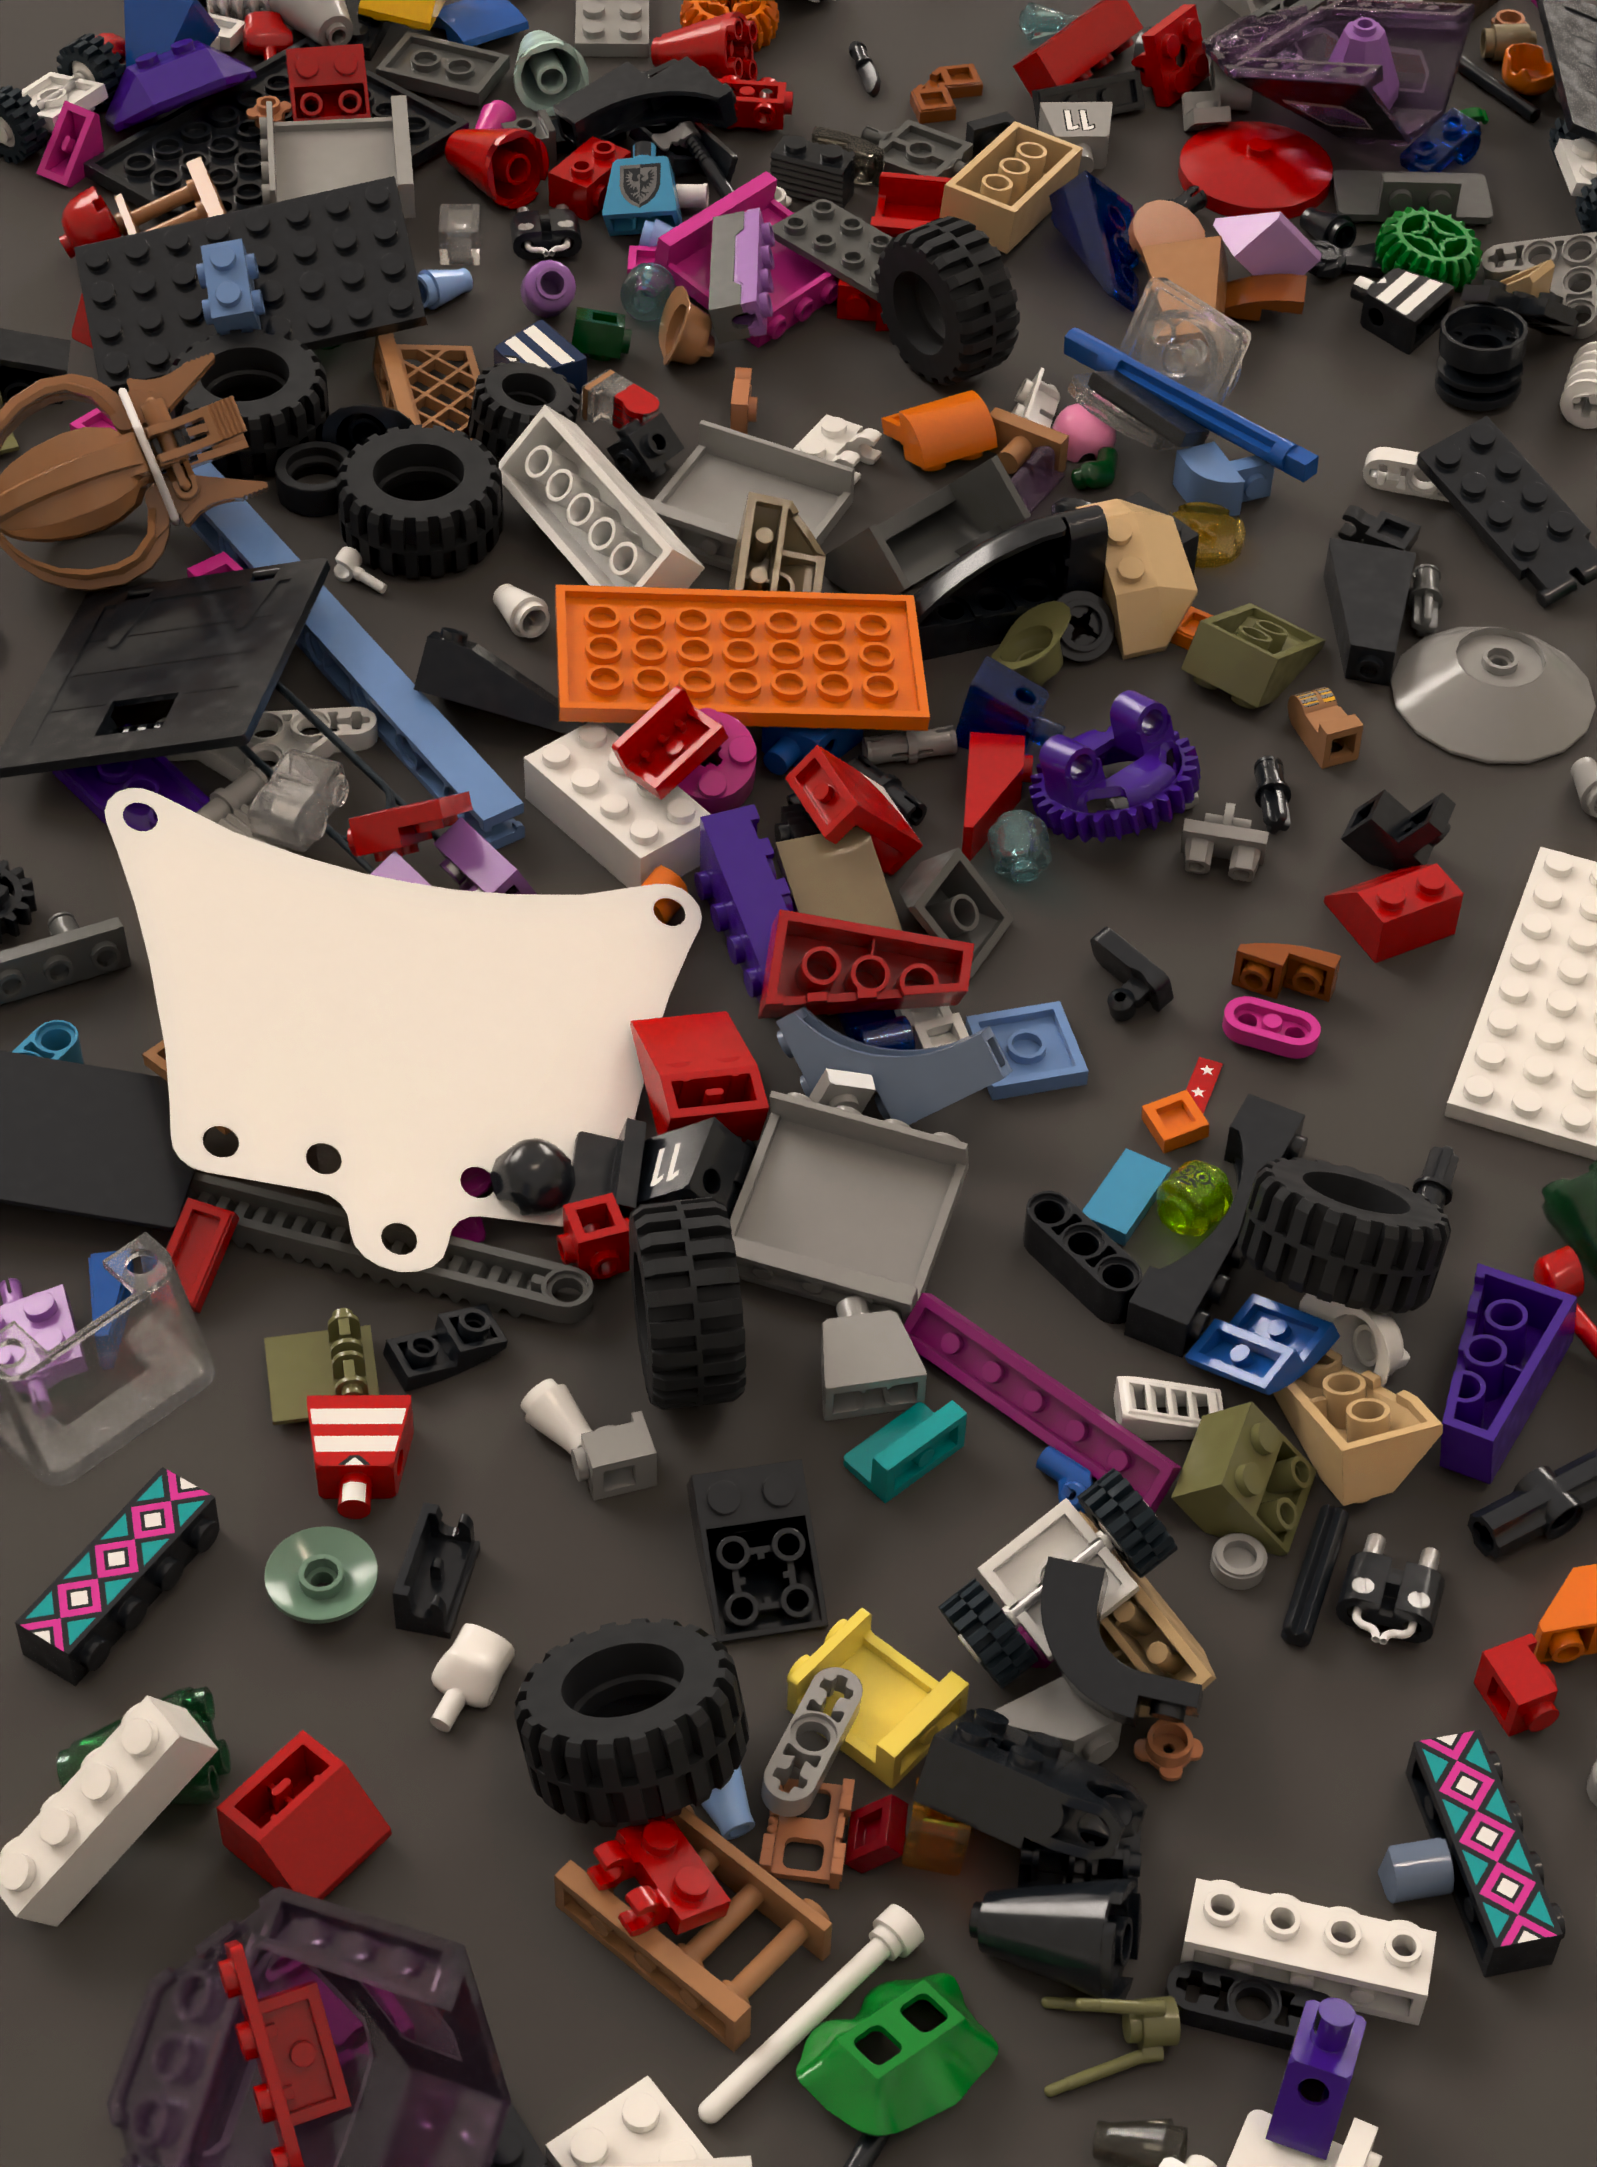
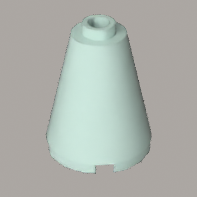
(547, 71)

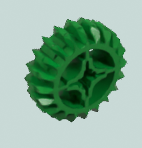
(1429, 246)

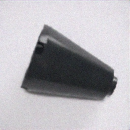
(1065, 1932)

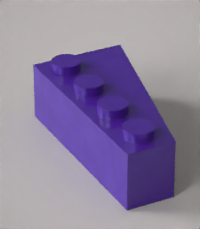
(741, 888)
(1503, 1365)

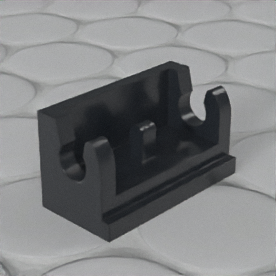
(435, 1574)

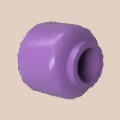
(548, 288)

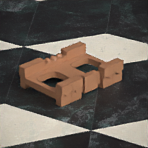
(825, 1833)

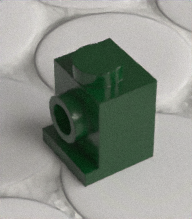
(600, 334)

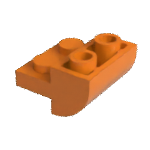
(943, 430)

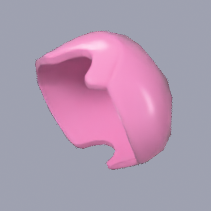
(1085, 432)

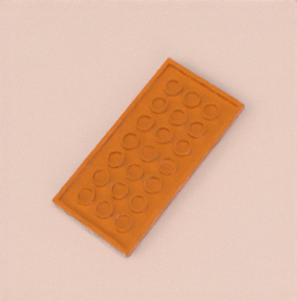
(742, 654)

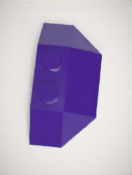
(171, 81)

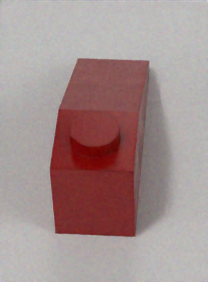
(992, 784)

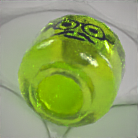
(1194, 1198)

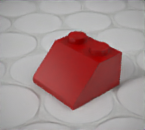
(1399, 910)

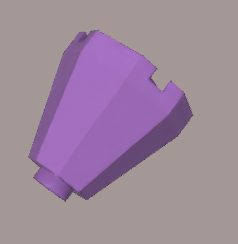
(1366, 43)

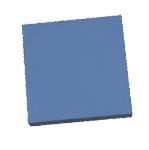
(1037, 1047)

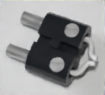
(546, 235)
(1389, 1596)

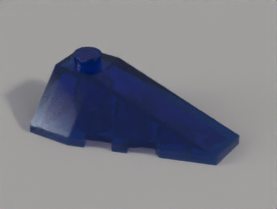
(1097, 228)

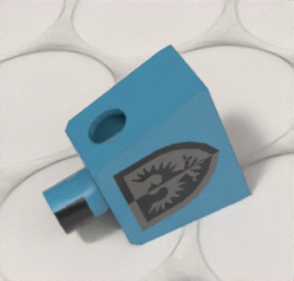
(640, 191)

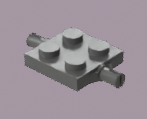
(920, 150)

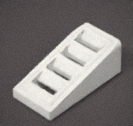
(1151, 1394)

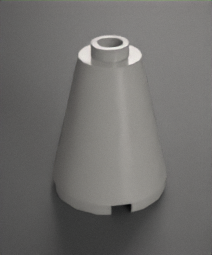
(319, 20)

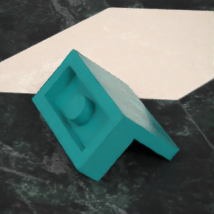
(907, 1448)

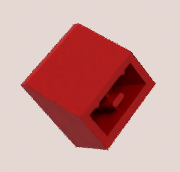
(328, 82)
(302, 1820)

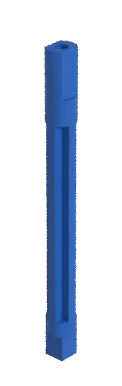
(1268, 446)

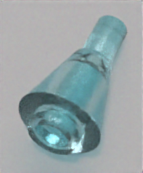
(1042, 21)

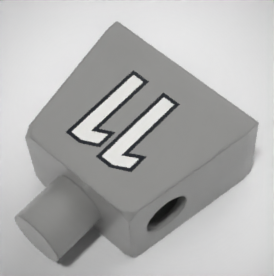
(1080, 124)

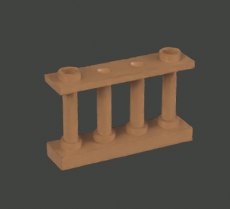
(198, 188)
(679, 1968)

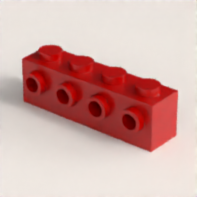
(1080, 46)

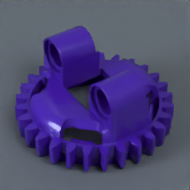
(1155, 784)

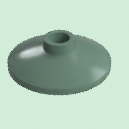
(321, 1557)

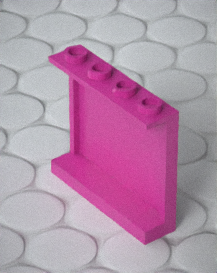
(797, 282)

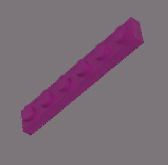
(1036, 1399)

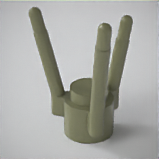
(1145, 2021)

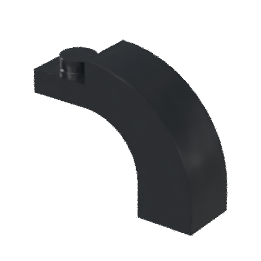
(1071, 1623)

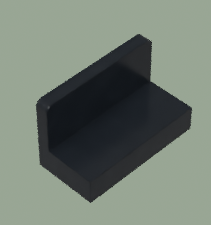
(610, 1165)

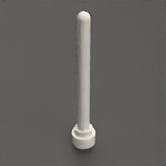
(893, 1936)

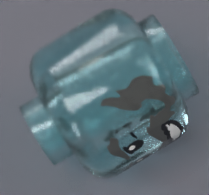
(646, 291)
(1019, 846)

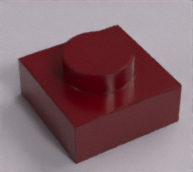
(876, 1833)

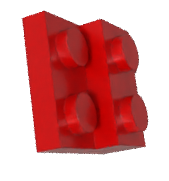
(403, 826)

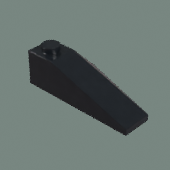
(479, 679)

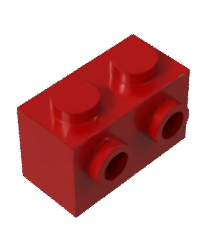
(584, 177)

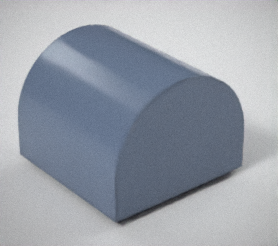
(1417, 1870)

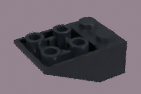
(757, 1550)

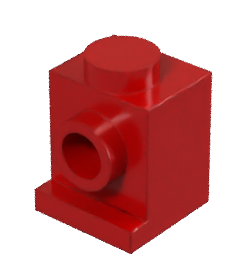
(1517, 1686)

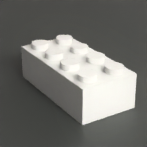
(608, 813)

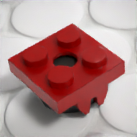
(1172, 55)

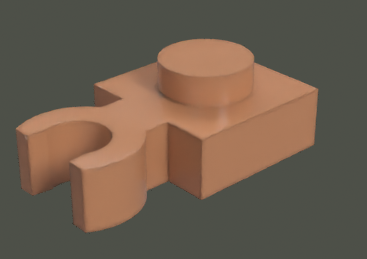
(743, 406)

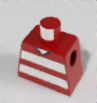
(359, 1447)

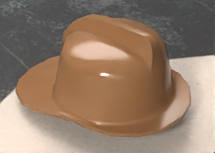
(684, 330)

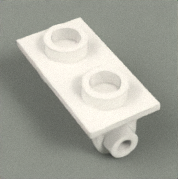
(1037, 400)

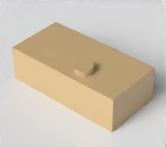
(1011, 183)

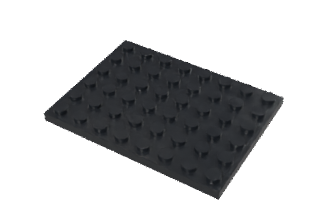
(229, 142)

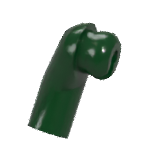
(1096, 473)

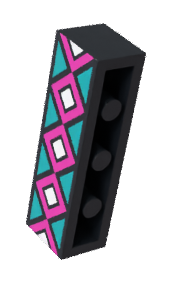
(118, 1576)
(1494, 1872)

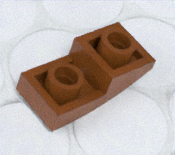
(1269, 291)
(1271, 966)

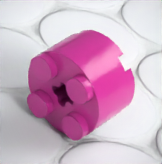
(731, 781)

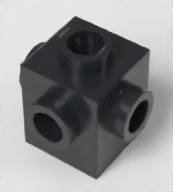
(645, 448)

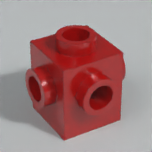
(595, 1237)

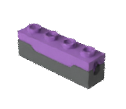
(741, 275)

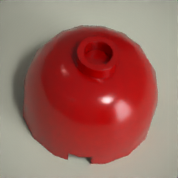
(87, 221)

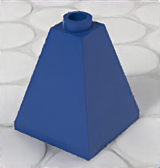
(160, 23)

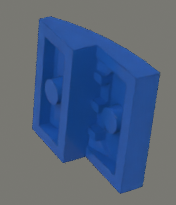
(480, 21)
(1263, 1345)

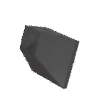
(956, 903)

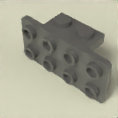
(1378, 194)
(835, 243)

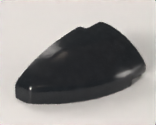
(1005, 576)

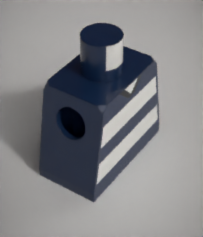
(546, 348)

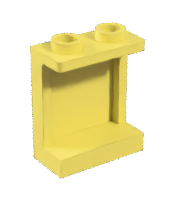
(898, 1703)

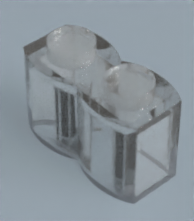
(298, 800)

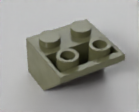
(1244, 1478)

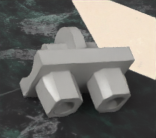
(1226, 839)

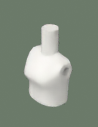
(469, 1673)

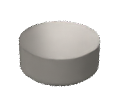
(1238, 1561)

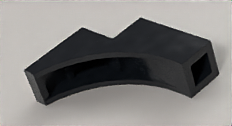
(633, 100)

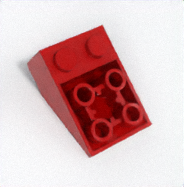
(700, 1071)

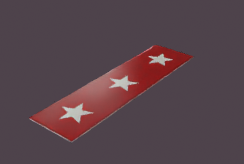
(1203, 1081)

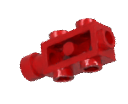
(758, 108)

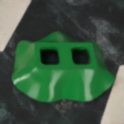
(913, 2085)

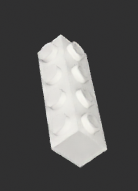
(102, 1810)
(1333, 1950)

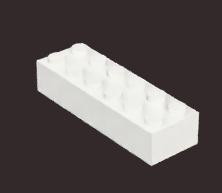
(592, 509)

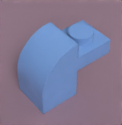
(1208, 476)

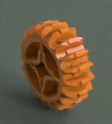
(763, 12)

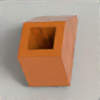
(1571, 1619)

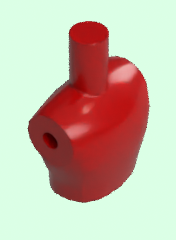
(265, 34)

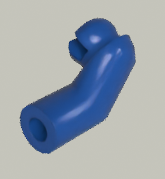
(1069, 1474)

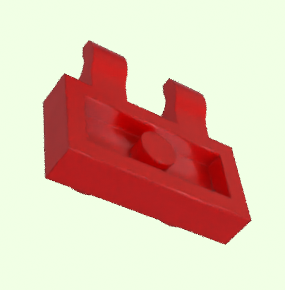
(671, 1876)

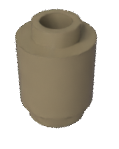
(1500, 36)

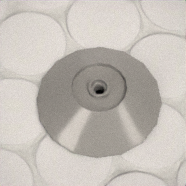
(1492, 695)

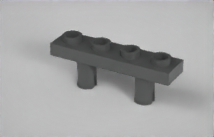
(62, 958)

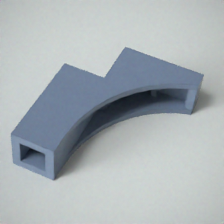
(907, 1081)

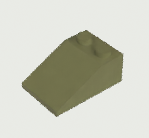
(1249, 654)

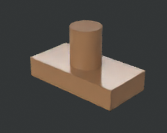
(1020, 436)

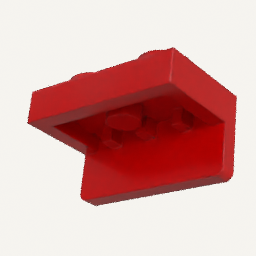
(668, 743)

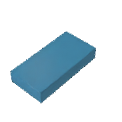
(1126, 1195)

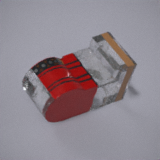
(616, 400)

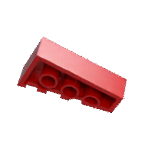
(858, 968)

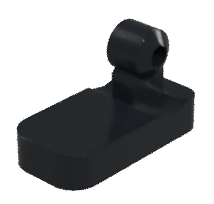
(1140, 976)

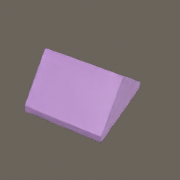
(1267, 244)

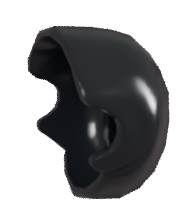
(534, 1177)

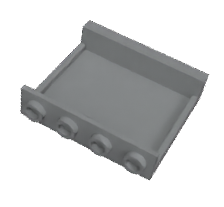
(335, 154)
(711, 489)
(846, 1205)

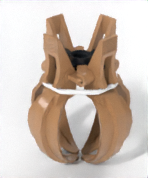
(101, 474)

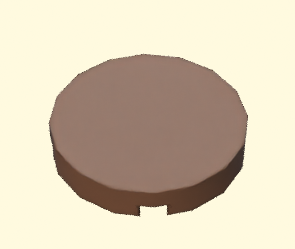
(1163, 223)

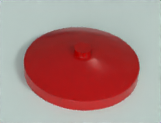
(1256, 169)

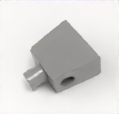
(868, 1363)

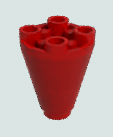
(717, 43)

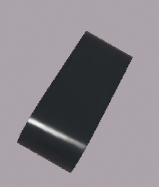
(1080, 1256)

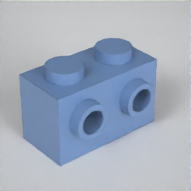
(230, 286)

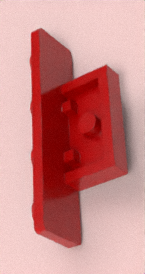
(292, 2051)

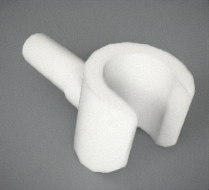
(349, 567)

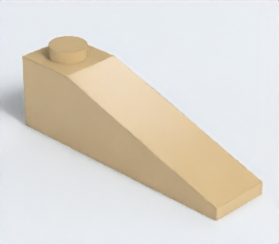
(1357, 1430)

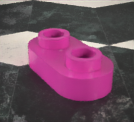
(1271, 1027)

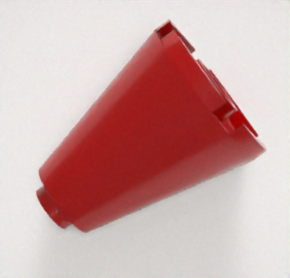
(500, 163)

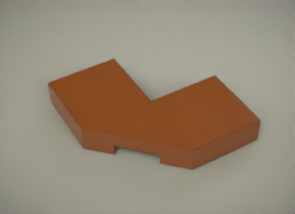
(934, 99)

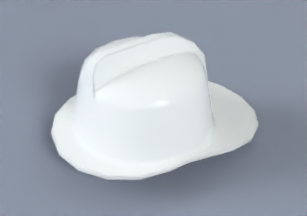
(1366, 1337)

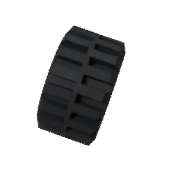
(511, 397)

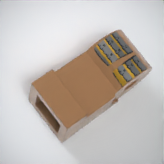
(1320, 722)

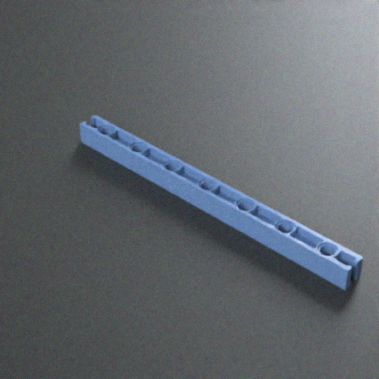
(373, 681)

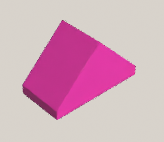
(72, 142)

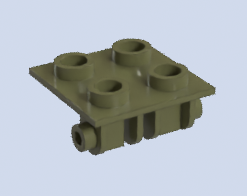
(319, 1364)

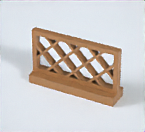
(397, 376)

